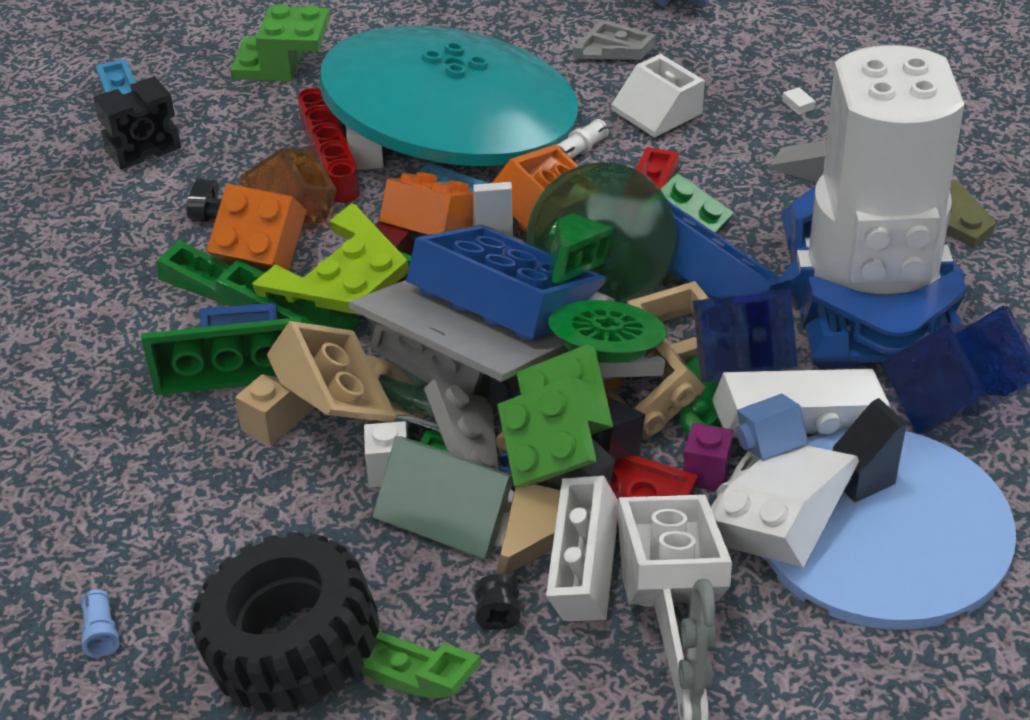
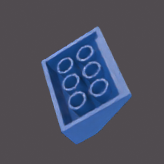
(495, 278)

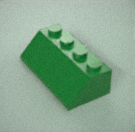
(211, 355)

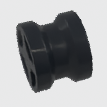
(497, 602)

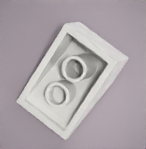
(784, 503)

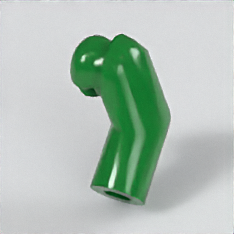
(692, 413)

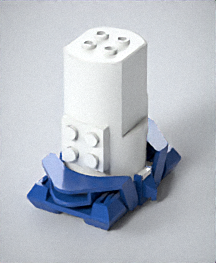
(874, 228)

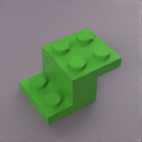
(280, 43)
(554, 417)

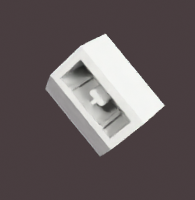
(660, 96)

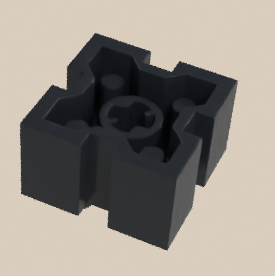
(137, 122)

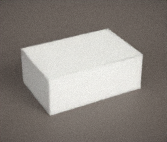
(798, 101)

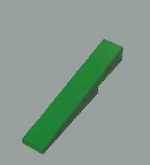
(233, 286)

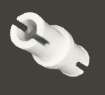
(581, 140)

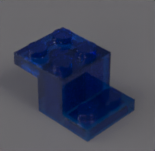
(745, 333)
(961, 369)

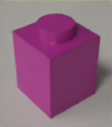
(708, 454)

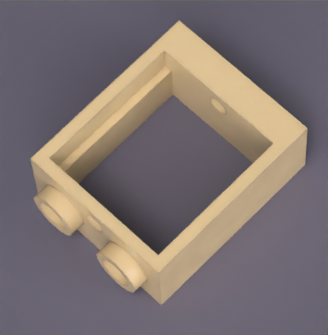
(669, 305)
(675, 392)

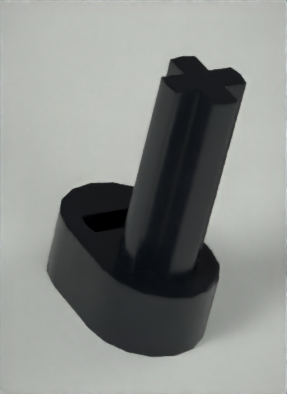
(203, 200)

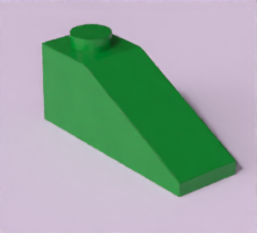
(577, 246)

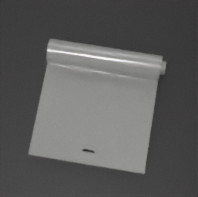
(457, 332)

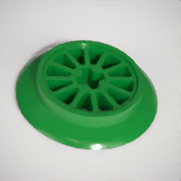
(613, 328)

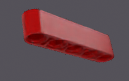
(328, 144)

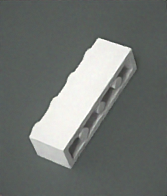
(826, 397)

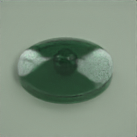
(622, 198)

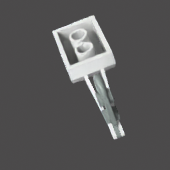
(670, 557)

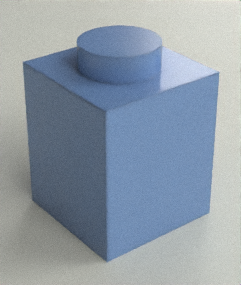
(771, 427)

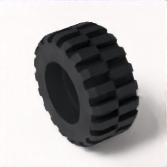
(304, 658)

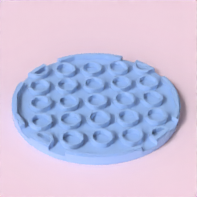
(913, 549)

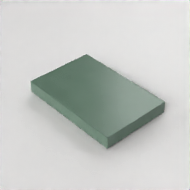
(443, 497)

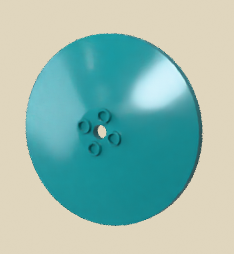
(447, 94)

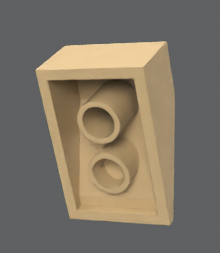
(329, 372)

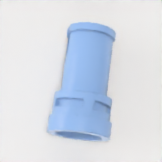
(98, 626)

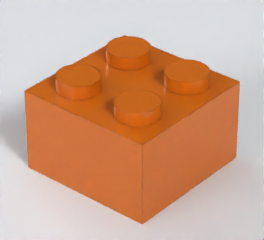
(427, 205)
(256, 228)

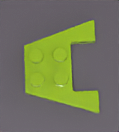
(354, 270)

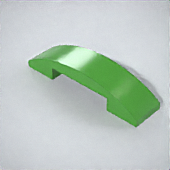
(419, 669)

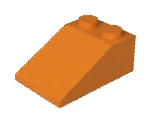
(530, 177)

